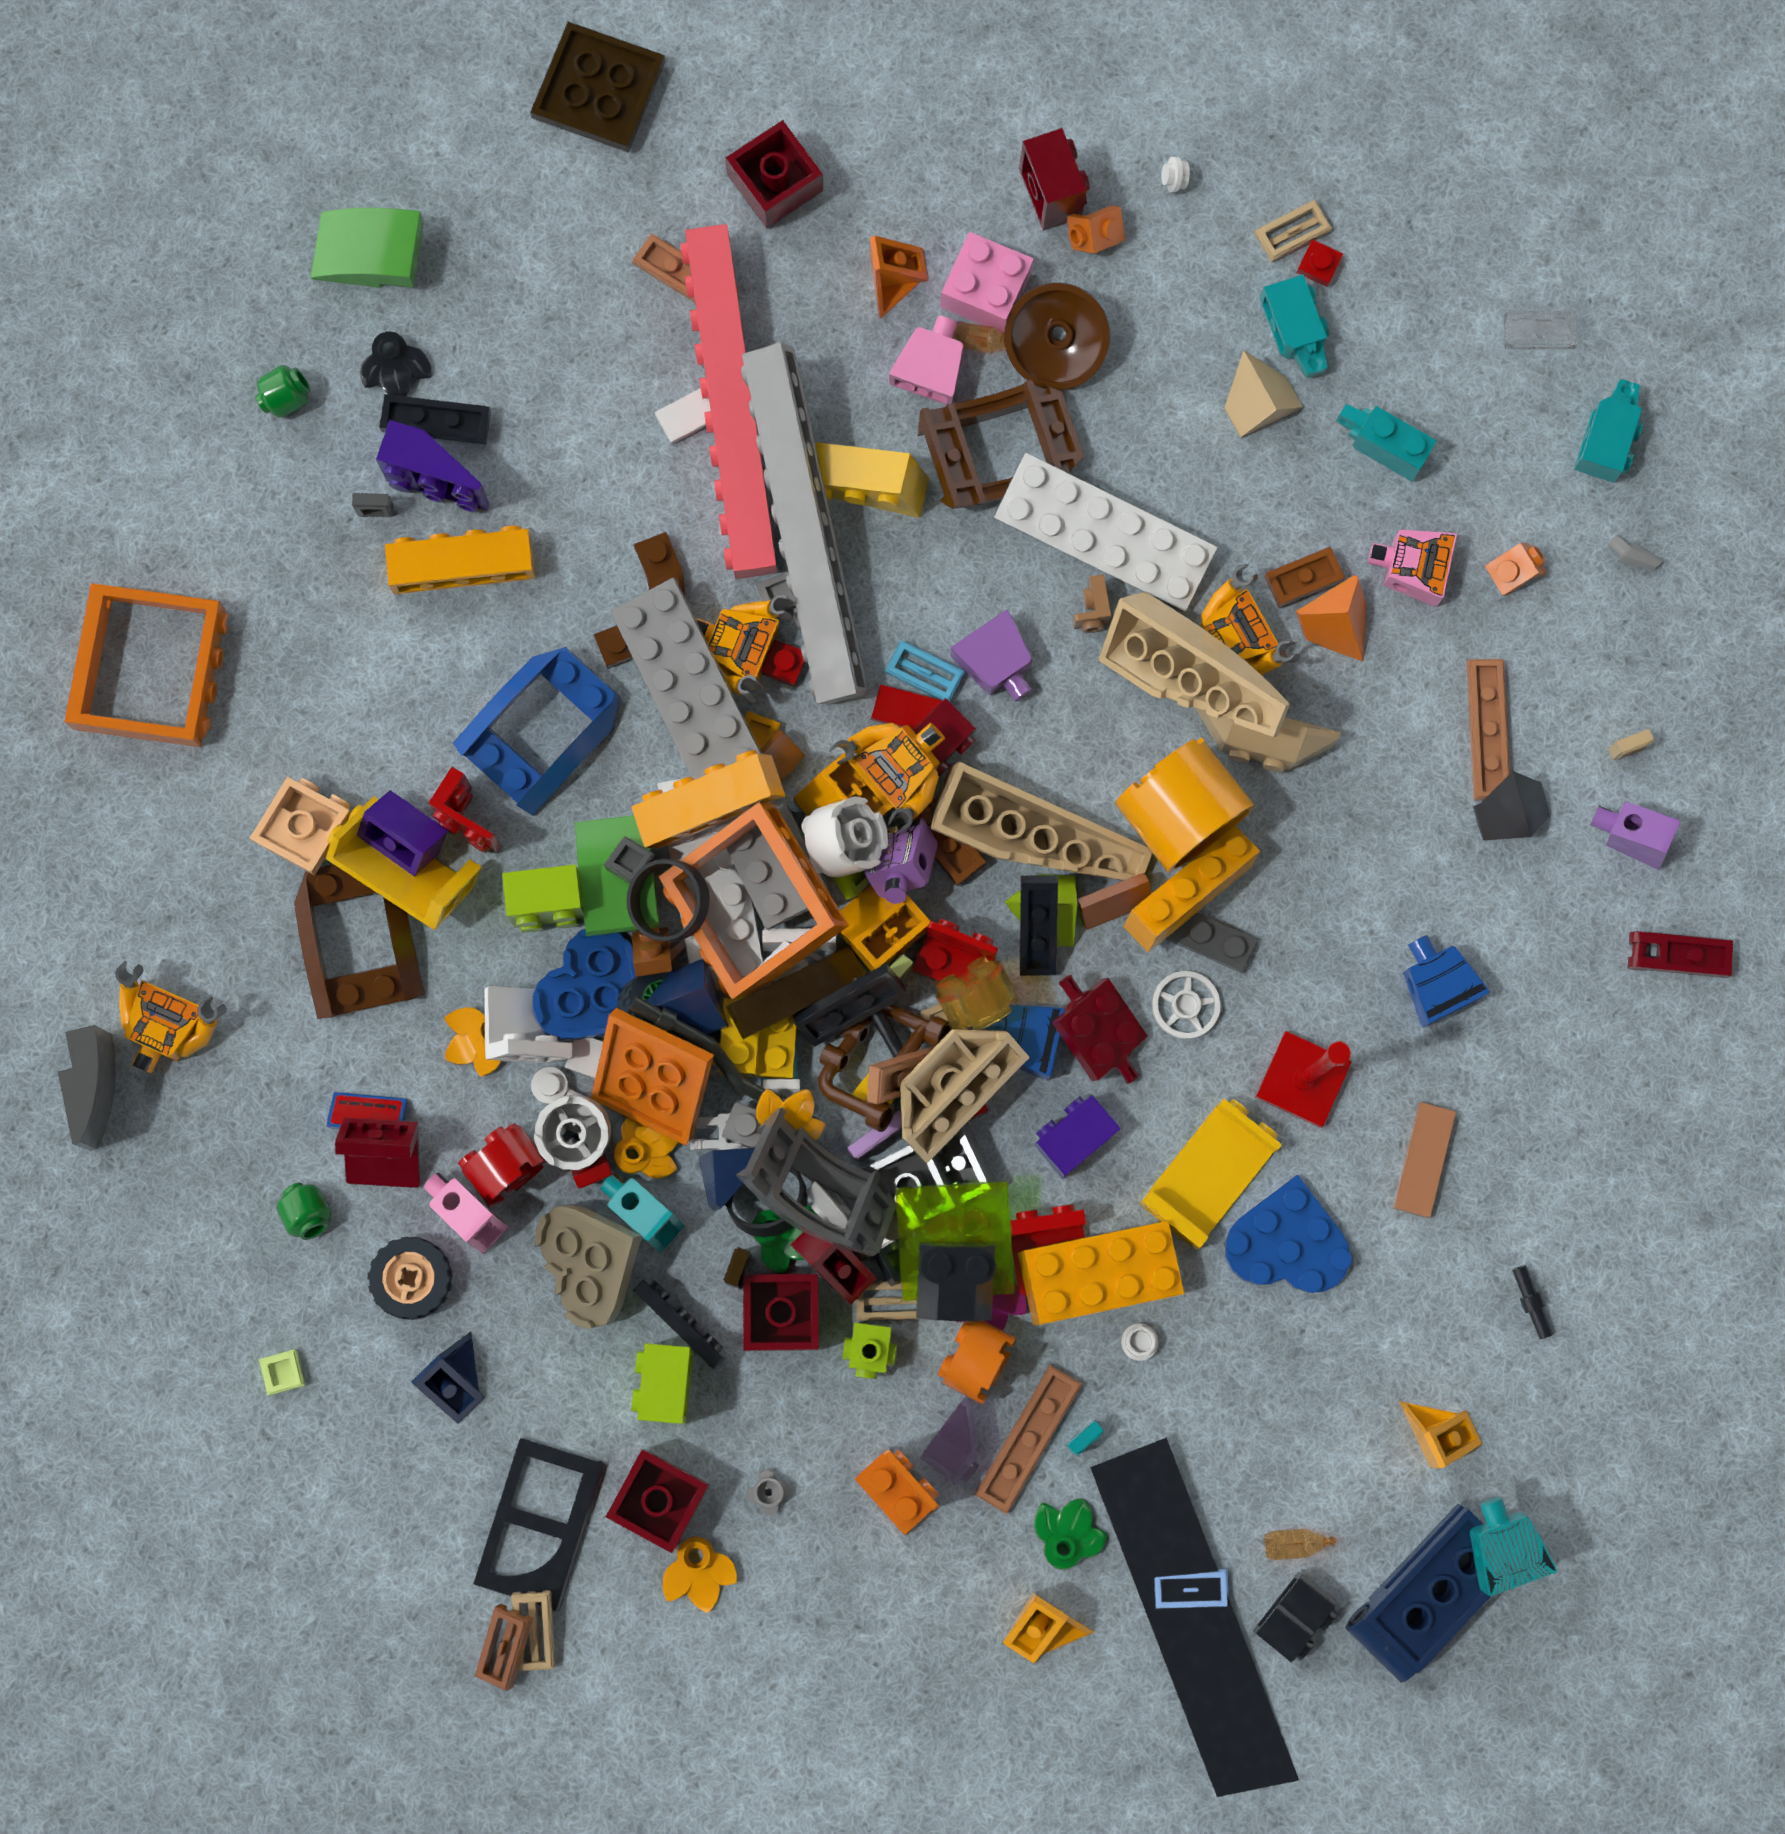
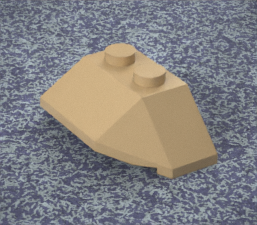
(1292, 747)
(954, 1085)

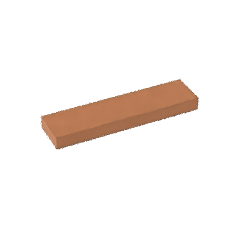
(1487, 725)
(1028, 1439)

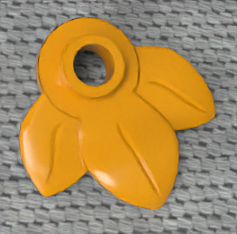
(469, 1042)
(798, 1110)
(651, 1148)
(700, 1579)

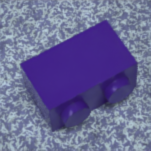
(402, 833)
(1076, 1136)

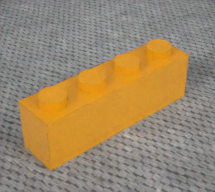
(459, 560)
(707, 800)
(1191, 888)

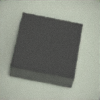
(372, 504)
(628, 859)

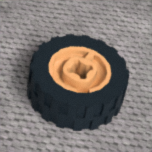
(410, 1278)

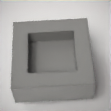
(742, 1126)

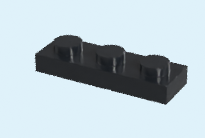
(438, 418)
(1038, 925)
(850, 1005)
(681, 1322)

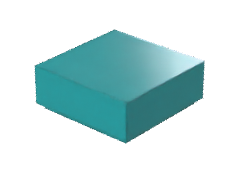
(1084, 1438)

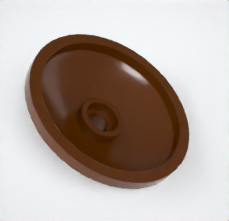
(1051, 360)

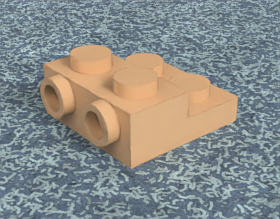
(300, 824)

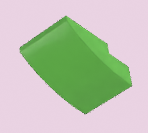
(368, 246)
(601, 891)

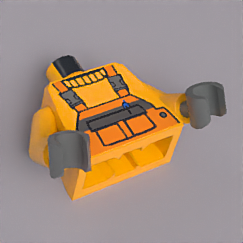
(1241, 626)
(744, 641)
(897, 765)
(162, 1020)

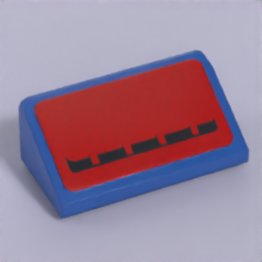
(364, 1107)

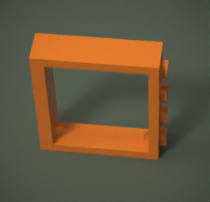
(89, 657)
(802, 875)

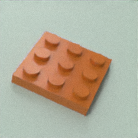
(651, 1076)

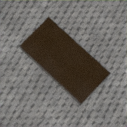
(737, 1268)

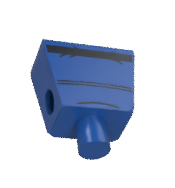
(1440, 981)
(1035, 1034)

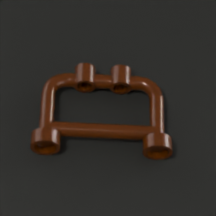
(837, 1058)

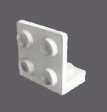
(513, 1032)

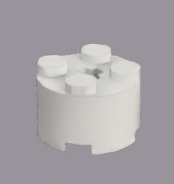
(844, 837)
(552, 1125)

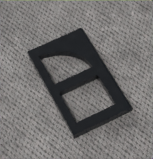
(558, 1570)

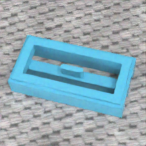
(918, 684)

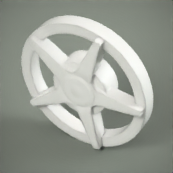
(1185, 1005)

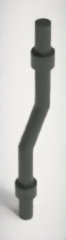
(667, 1021)

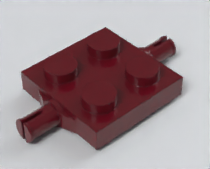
(1099, 1029)

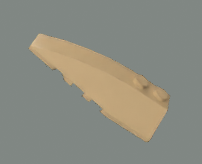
(1188, 665)
(1029, 829)

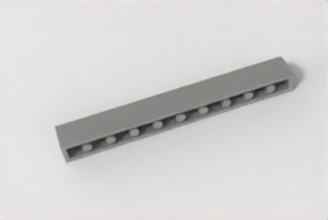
(804, 524)

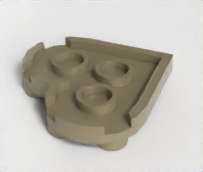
(589, 1261)

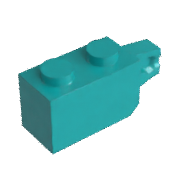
(1296, 323)
(1610, 434)
(1387, 439)

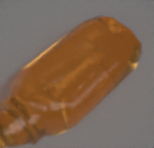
(979, 337)
(1294, 1544)

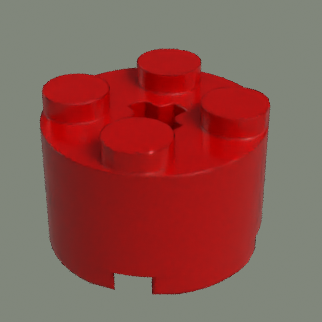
(503, 1164)

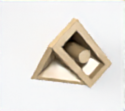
(1258, 396)

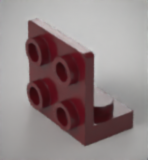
(379, 1152)

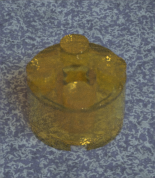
(977, 996)

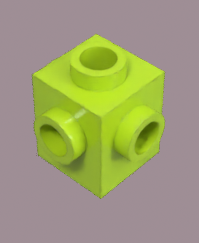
(869, 1335)

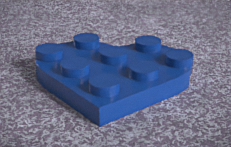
(585, 990)
(1288, 1240)

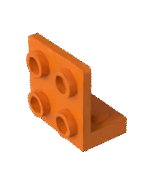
(897, 1491)

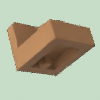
(1094, 598)

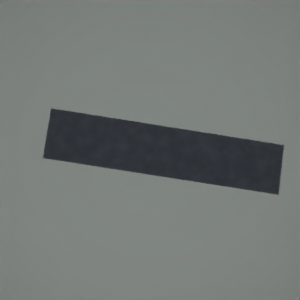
(1198, 1644)

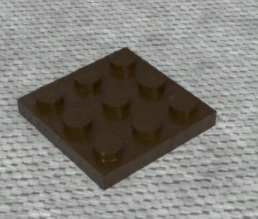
(598, 86)

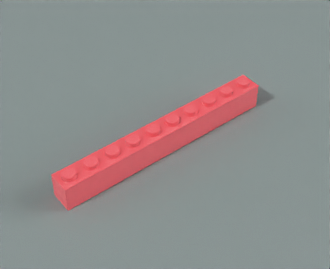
(730, 419)

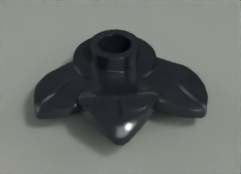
(397, 370)

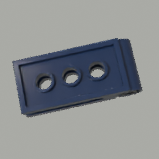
(1382, 1621)

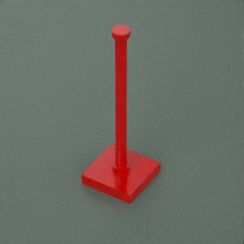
(1305, 1078)

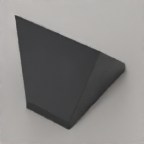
(1512, 809)

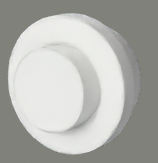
(1175, 174)
(549, 1084)
(1139, 1342)

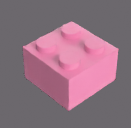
(986, 282)

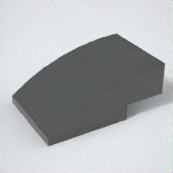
(89, 1084)
(955, 1163)

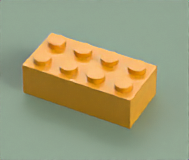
(1100, 1273)

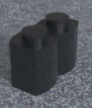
(1296, 1617)

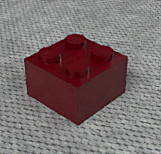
(774, 174)
(1053, 177)
(780, 1312)
(657, 1500)

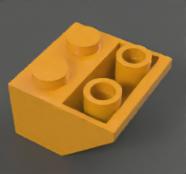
(840, 783)
(881, 929)

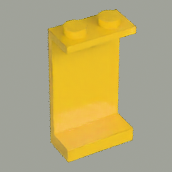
(426, 896)
(1210, 1172)

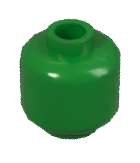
(282, 391)
(304, 1211)

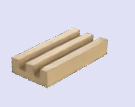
(1268, 245)
(861, 1302)
(532, 1599)

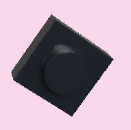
(889, 1262)

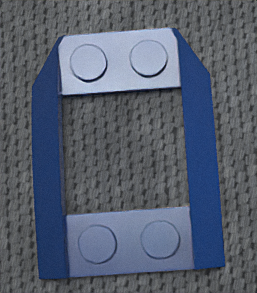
(504, 763)

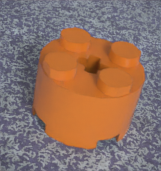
(977, 1359)

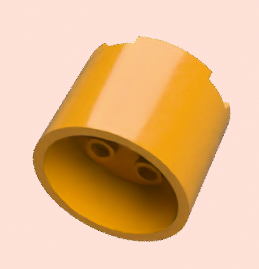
(1184, 804)

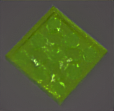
(954, 1215)

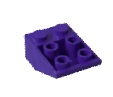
(418, 462)

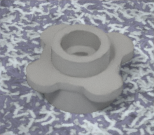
(758, 1495)

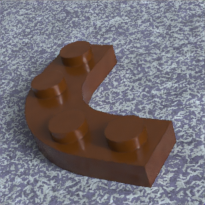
(659, 565)

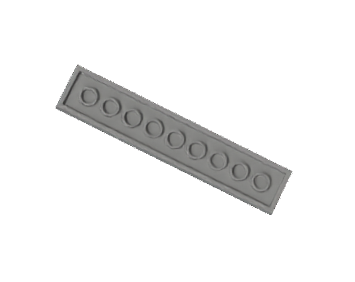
(705, 728)

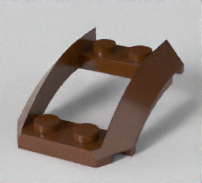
(951, 453)
(362, 988)

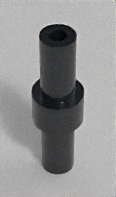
(1532, 1302)

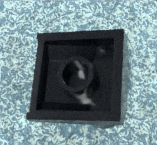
(955, 1281)

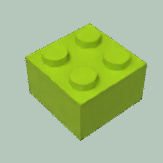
(543, 897)
(664, 1383)

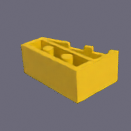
(873, 478)

